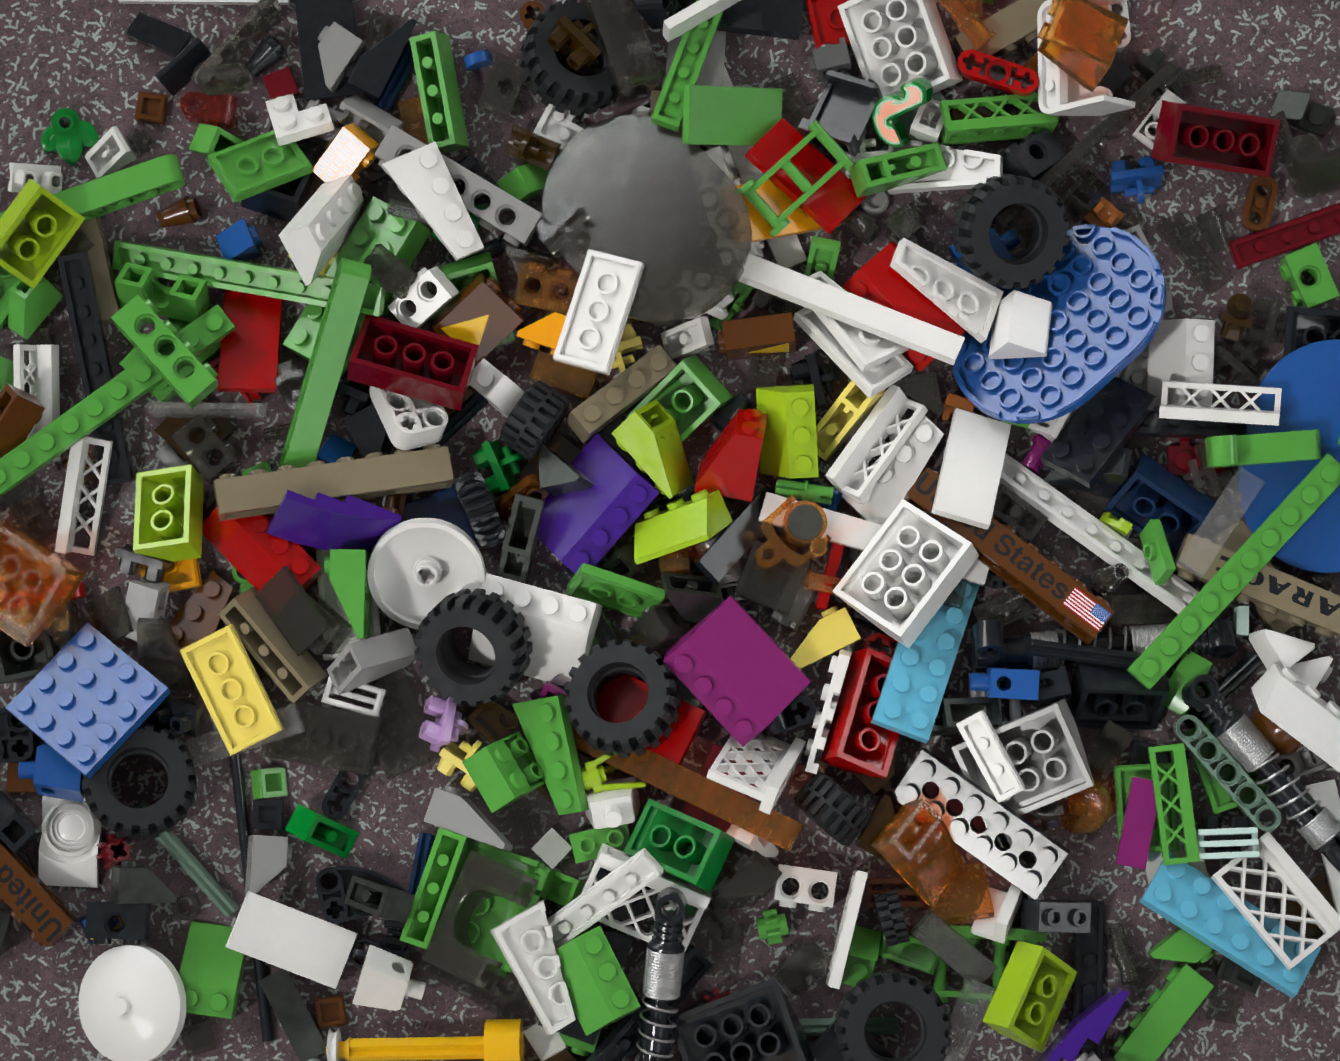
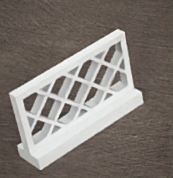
(775, 772)
(610, 859)
(1301, 890)

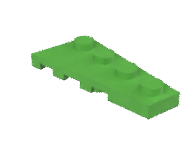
(555, 750)

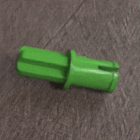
(804, 491)

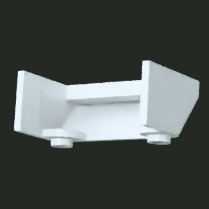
(1062, 94)

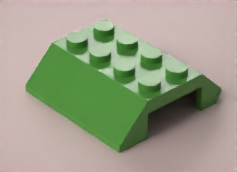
(439, 878)

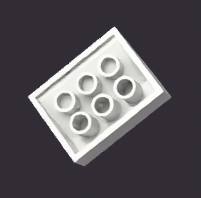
(900, 43)
(906, 573)
(558, 624)

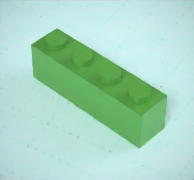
(439, 91)
(1163, 1017)

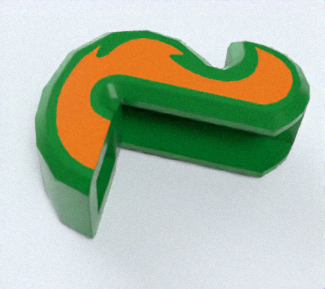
(888, 108)

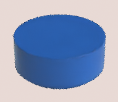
(478, 60)

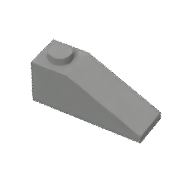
(462, 816)

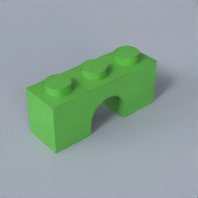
(183, 301)

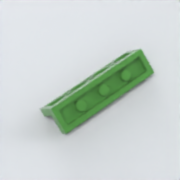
(992, 128)
(1184, 804)

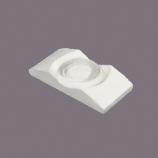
(69, 844)

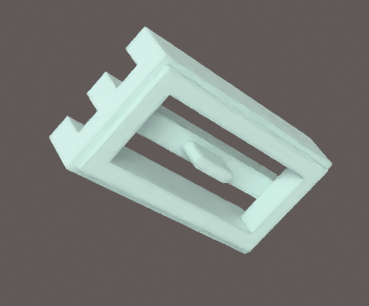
(1254, 842)

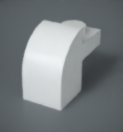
(495, 387)

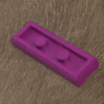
(1137, 824)

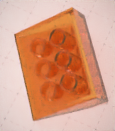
(32, 584)

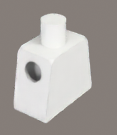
(613, 806)
(386, 981)

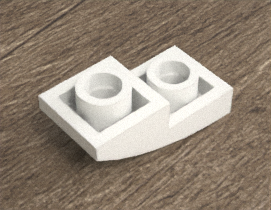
(752, 841)

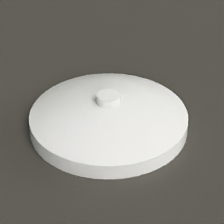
(420, 566)
(132, 1003)

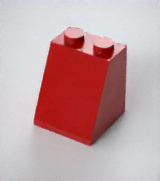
(734, 457)

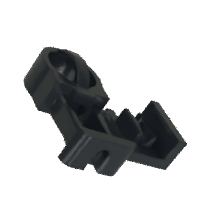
(390, 943)

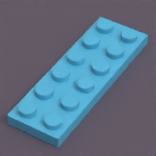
(921, 673)
(1205, 912)

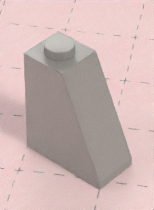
(371, 659)

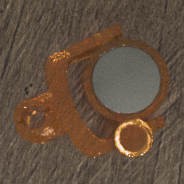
(802, 526)

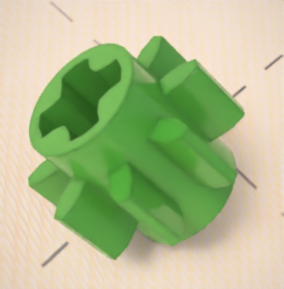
(772, 926)

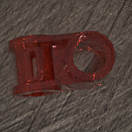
(213, 110)

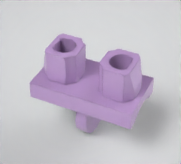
(447, 723)

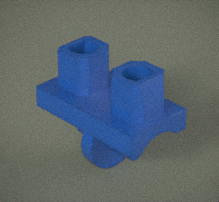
(1136, 181)

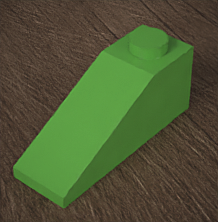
(896, 169)

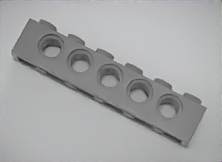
(520, 231)

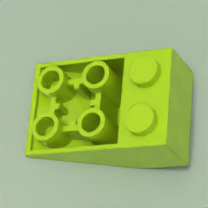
(656, 447)

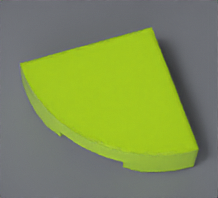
(1120, 525)

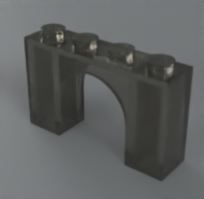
(450, 942)

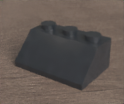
(1115, 695)

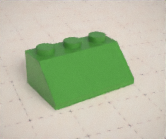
(595, 981)

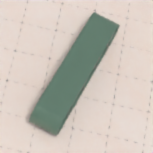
(1239, 780)

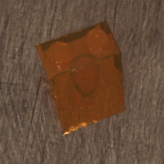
(1081, 39)

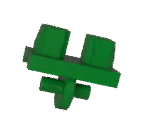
(502, 463)

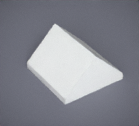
(1020, 327)

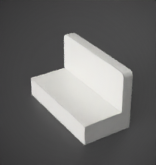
(1005, 910)

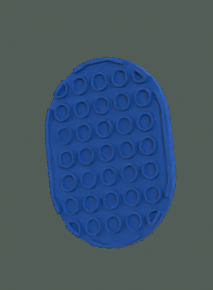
(1103, 315)
(1308, 402)

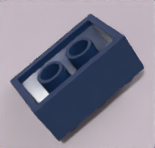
(1159, 494)

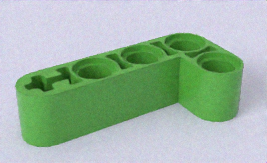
(1263, 448)

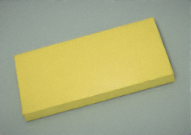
(231, 689)

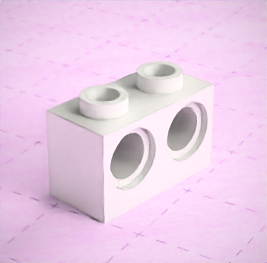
(426, 303)
(806, 879)

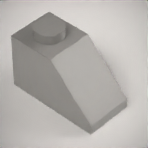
(337, 51)
(265, 860)

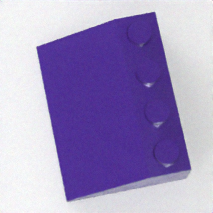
(591, 521)

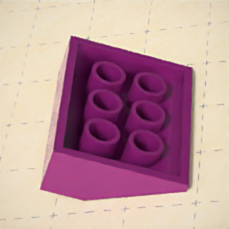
(736, 670)

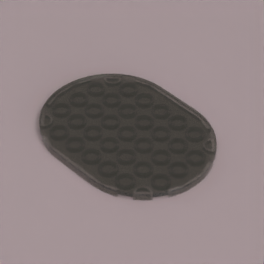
(657, 207)

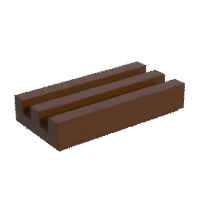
(868, 892)

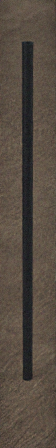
(244, 833)

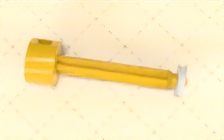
(501, 1042)

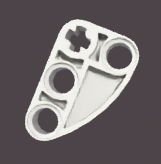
(409, 420)

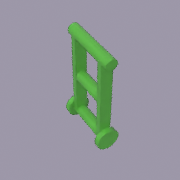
(781, 221)

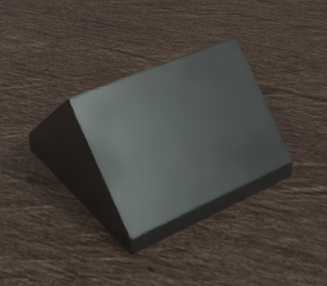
(22, 662)

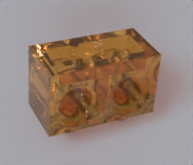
(546, 297)

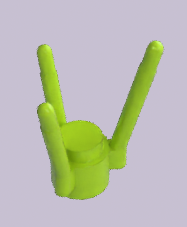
(595, 774)

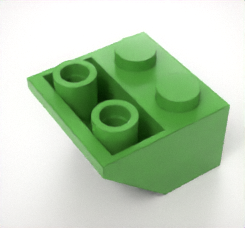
(504, 771)

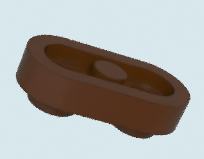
(1259, 204)
(527, 486)

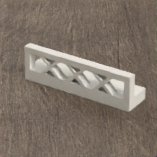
(42, 378)
(1219, 414)
(870, 442)
(72, 496)

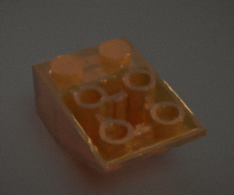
(921, 850)

